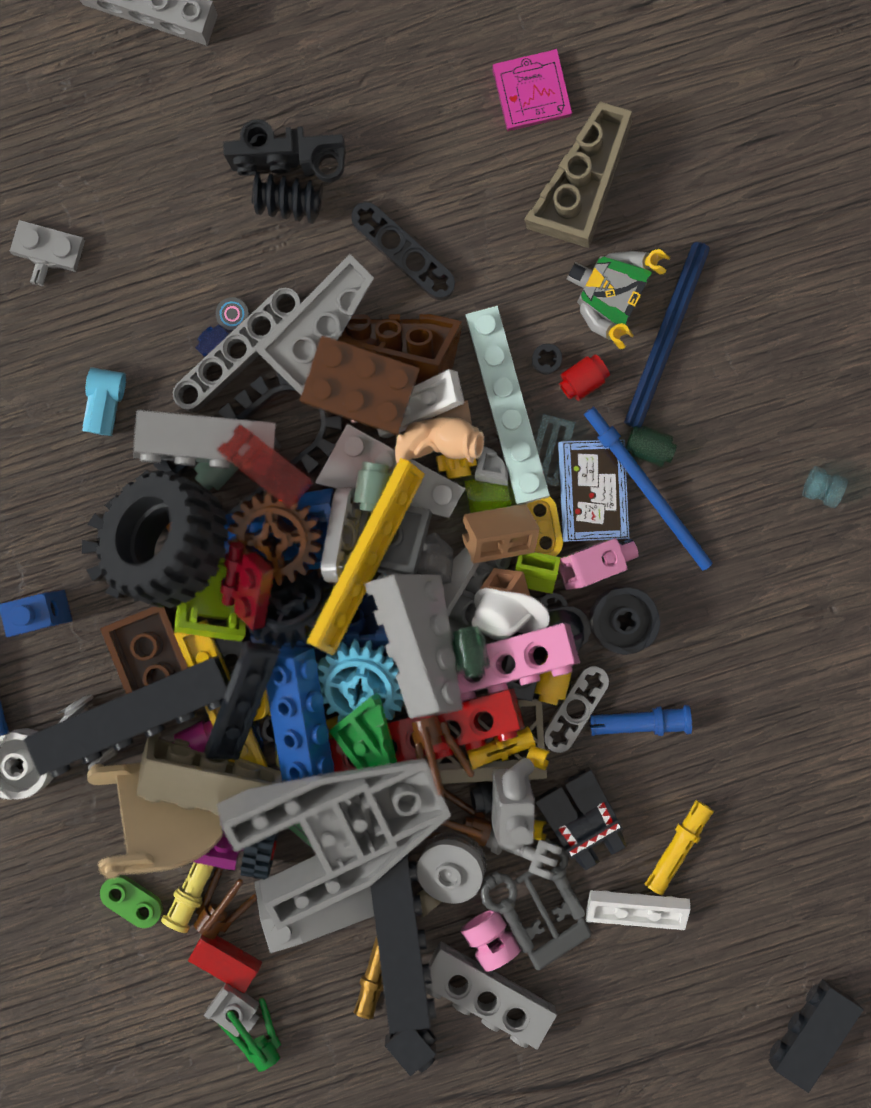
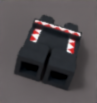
(584, 828)

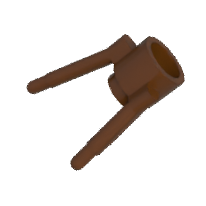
(429, 733)
(474, 827)
(213, 918)

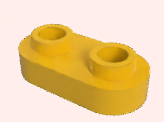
(548, 525)

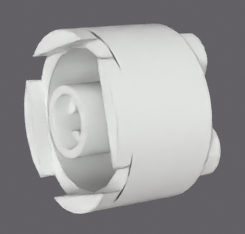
(17, 782)

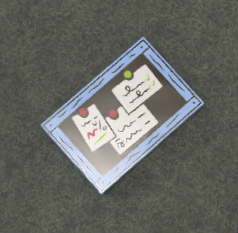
(592, 492)

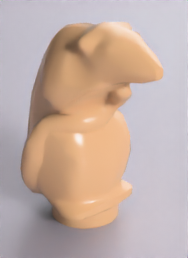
(447, 435)

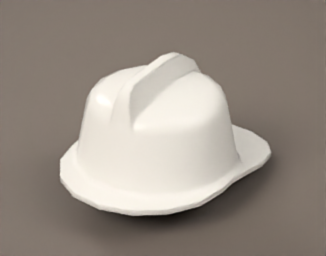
(504, 613)

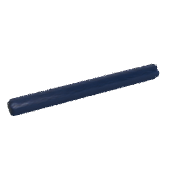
(667, 334)

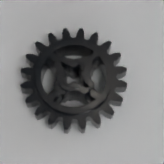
(293, 610)

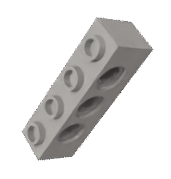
(182, 18)
(525, 1031)

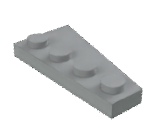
(324, 313)

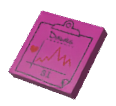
(532, 90)

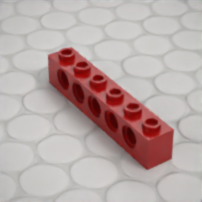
(501, 705)

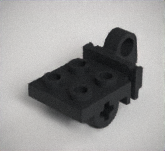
(283, 153)

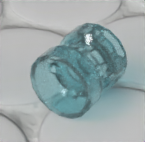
(824, 487)

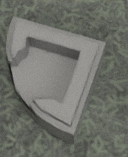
(491, 468)

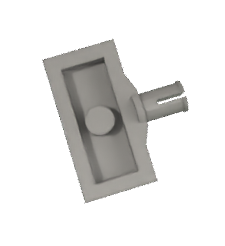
(46, 249)

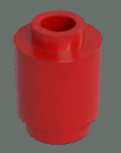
(584, 377)

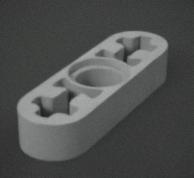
(341, 533)
(556, 725)

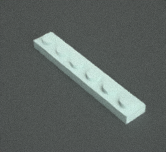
(507, 405)

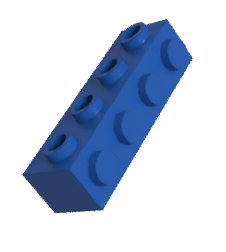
(304, 718)

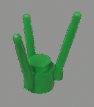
(260, 1051)

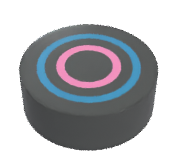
(231, 313)

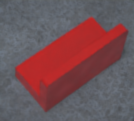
(225, 962)

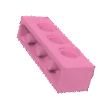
(561, 656)

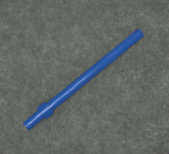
(609, 438)

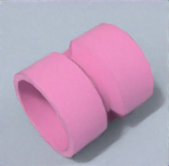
(485, 929)

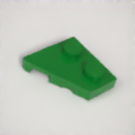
(366, 735)

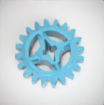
(342, 687)

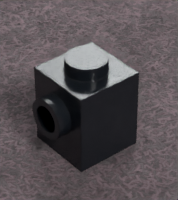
(412, 1049)

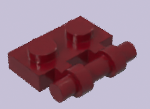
(246, 585)

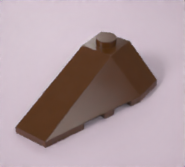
(422, 342)

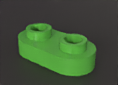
(132, 899)

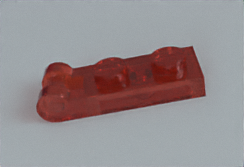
(265, 467)

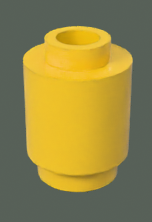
(552, 688)

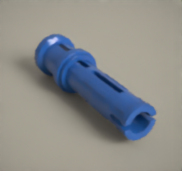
(658, 720)

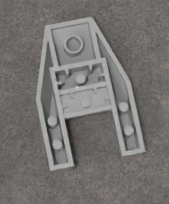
(355, 822)

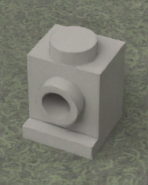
(229, 999)

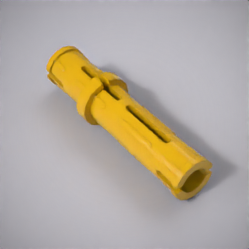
(676, 852)

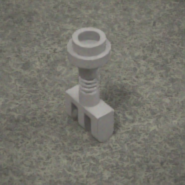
(536, 855)

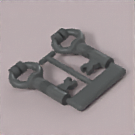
(561, 942)

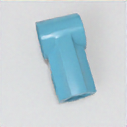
(104, 392)

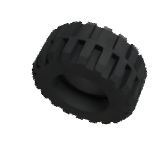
(189, 552)

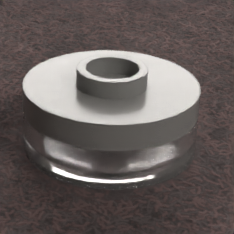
(452, 867)

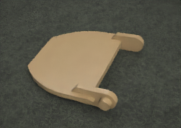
(155, 833)

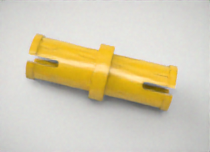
(501, 750)

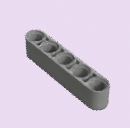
(221, 353)

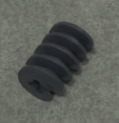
(286, 198)

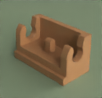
(500, 533)

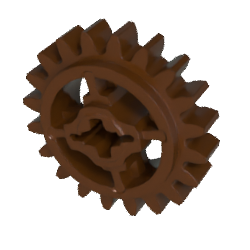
(274, 523)

